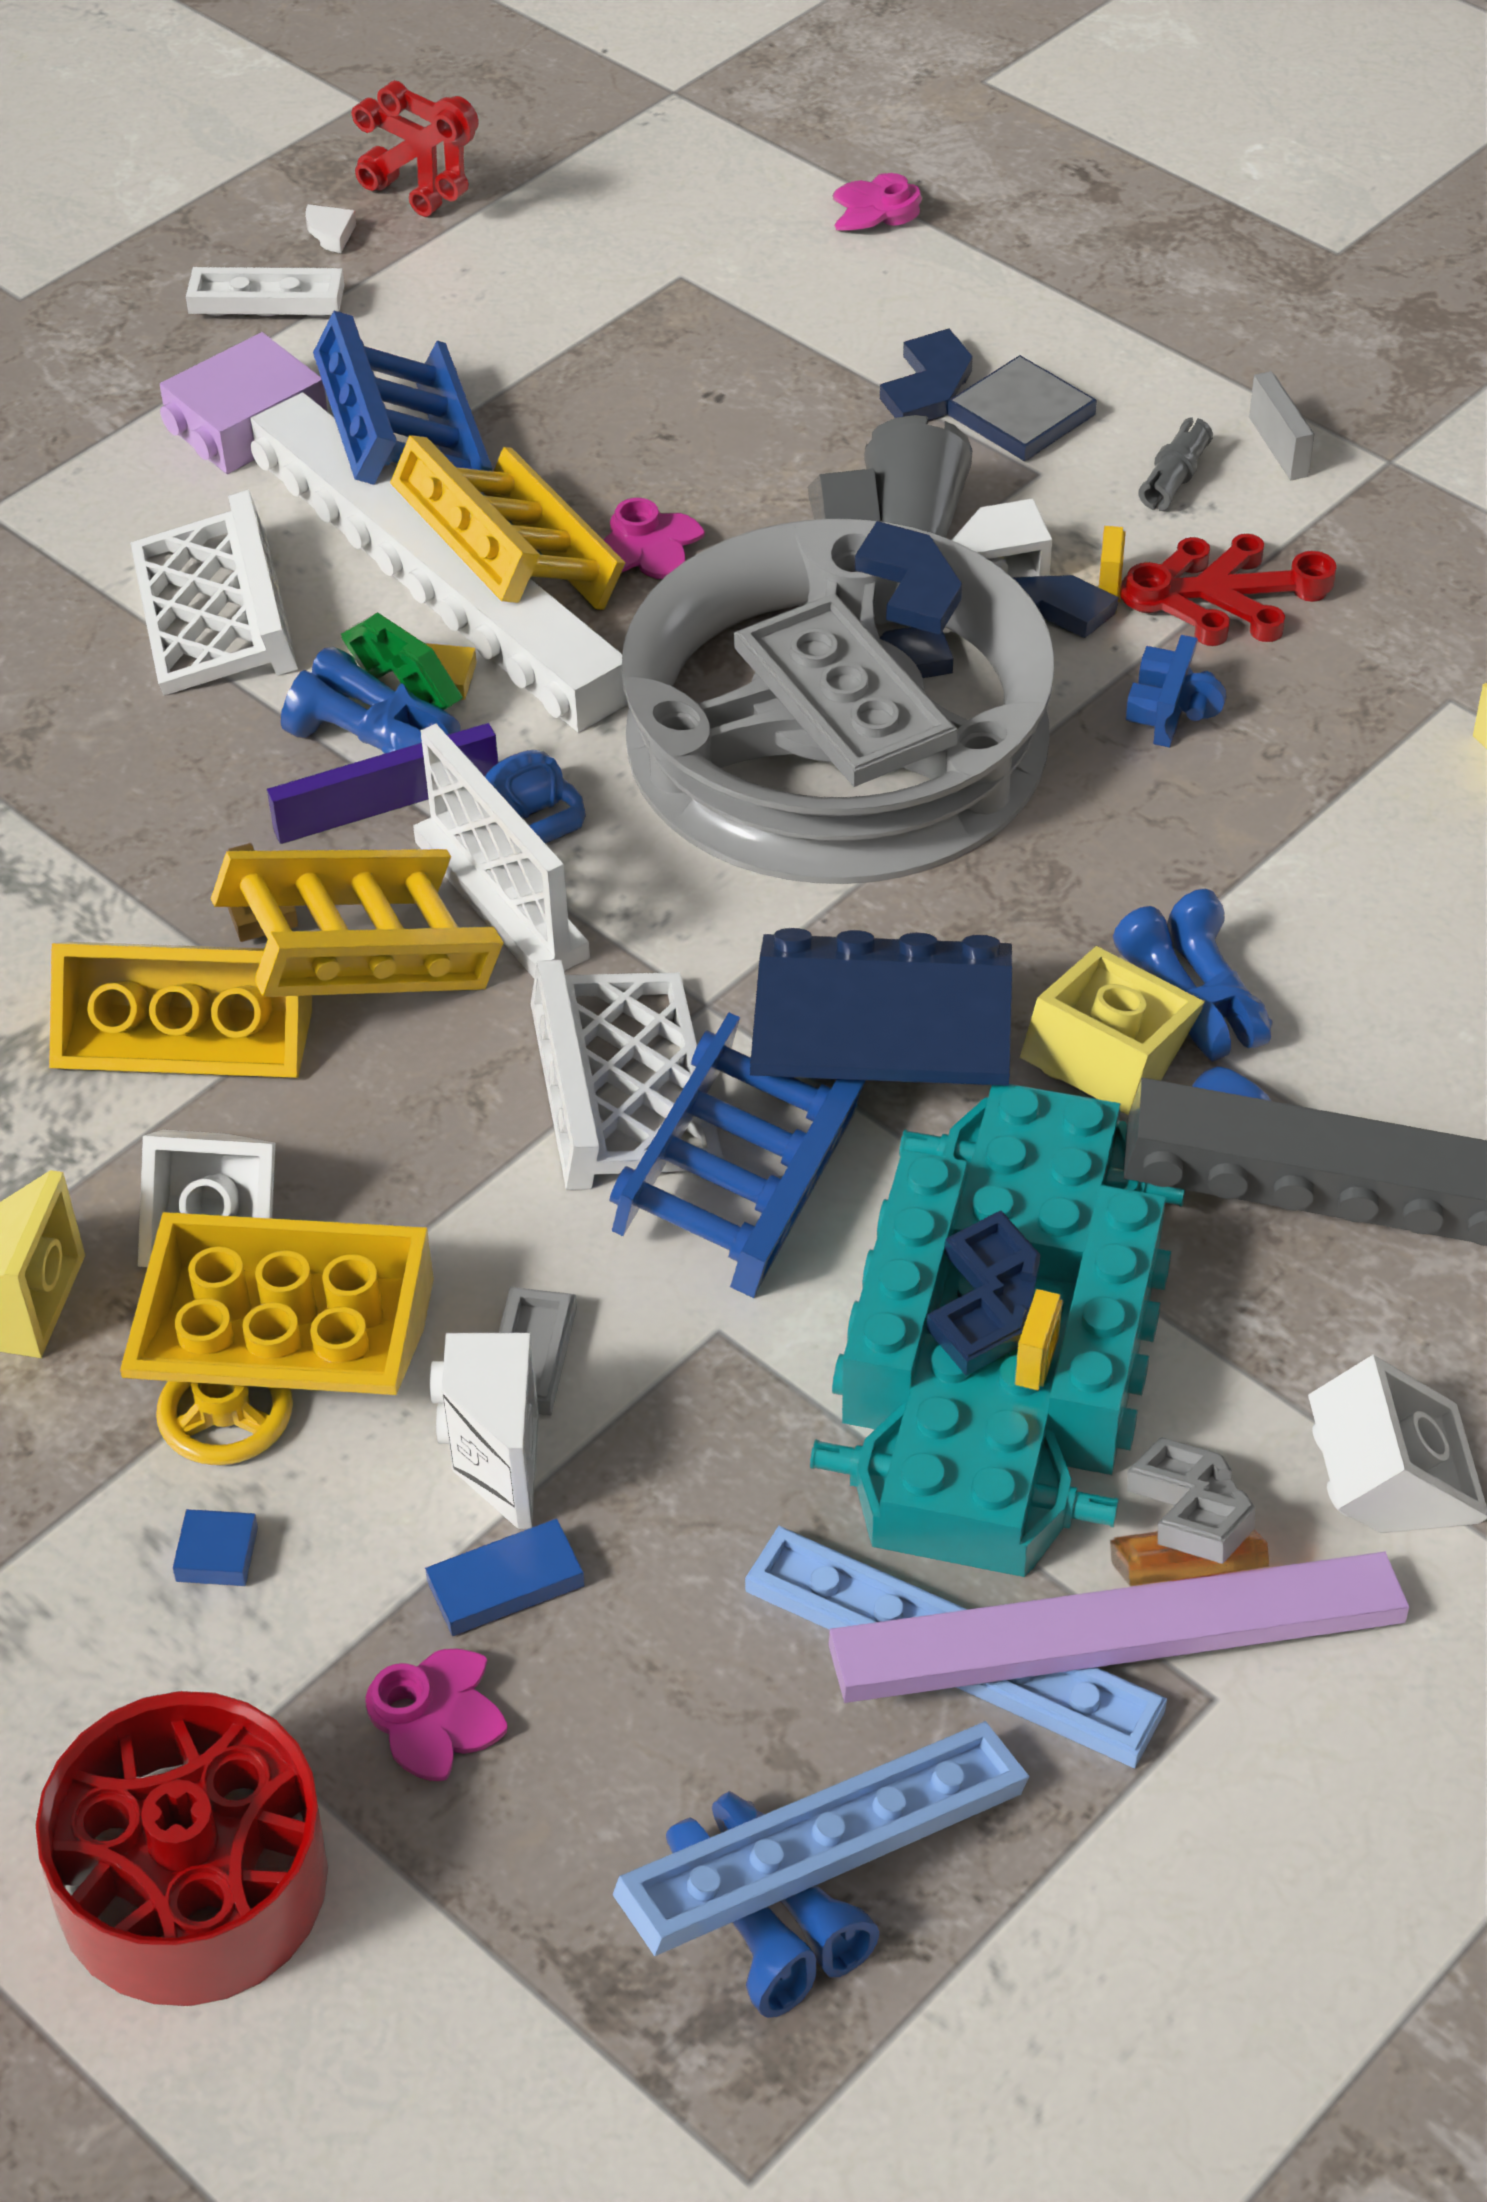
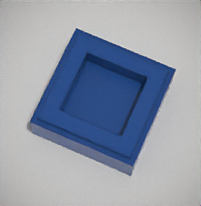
(215, 1547)

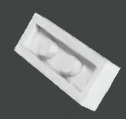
(265, 291)

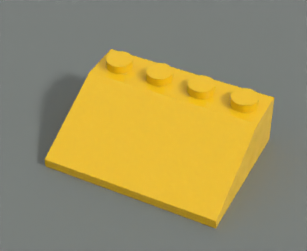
(281, 1304)

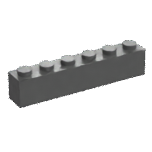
(1308, 1160)

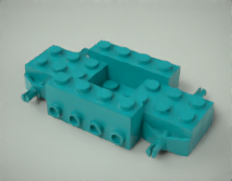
(972, 1460)

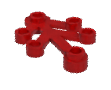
(451, 121)
(1159, 587)

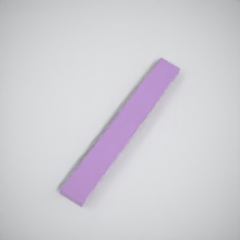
(1115, 1626)

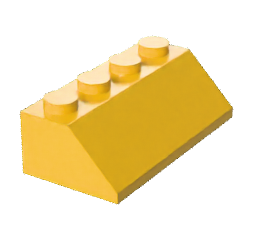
(171, 1011)

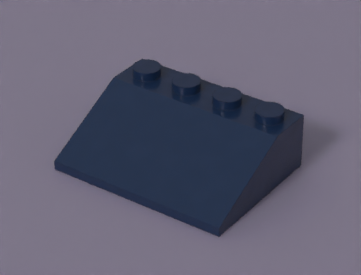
(883, 1008)

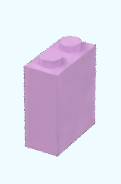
(218, 397)

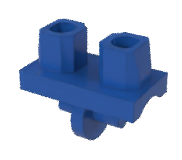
(1171, 687)

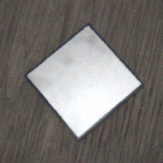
(1022, 407)

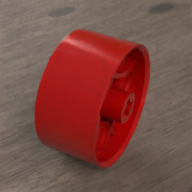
(183, 1847)

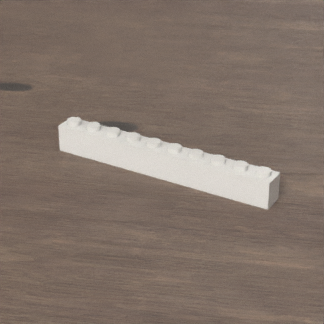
(532, 640)

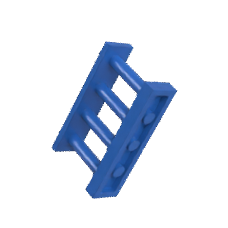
(365, 422)
(775, 1198)

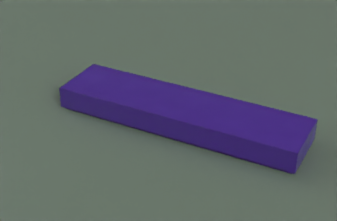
(367, 787)

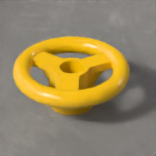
(222, 1407)

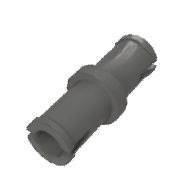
(1175, 464)

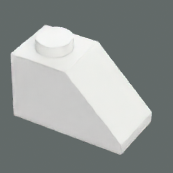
(1010, 537)

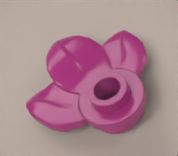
(883, 199)
(651, 538)
(445, 1714)

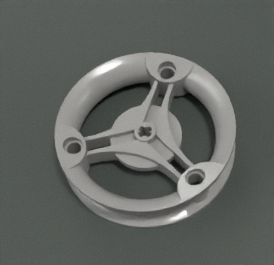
(683, 744)

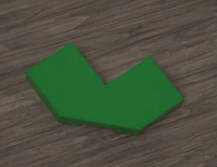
(385, 647)

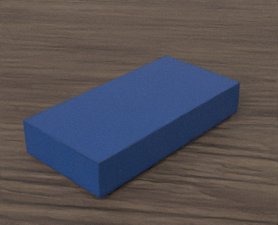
(504, 1577)

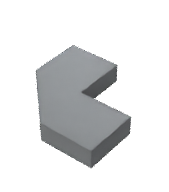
(1208, 1510)

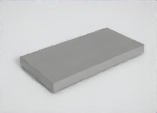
(845, 689)

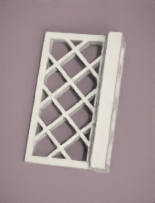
(258, 597)
(496, 859)
(569, 1065)

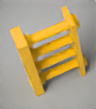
(480, 530)
(355, 960)

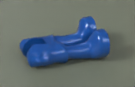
(387, 725)
(1191, 930)
(782, 1963)

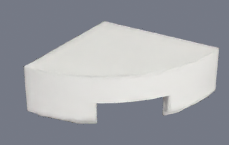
(330, 226)

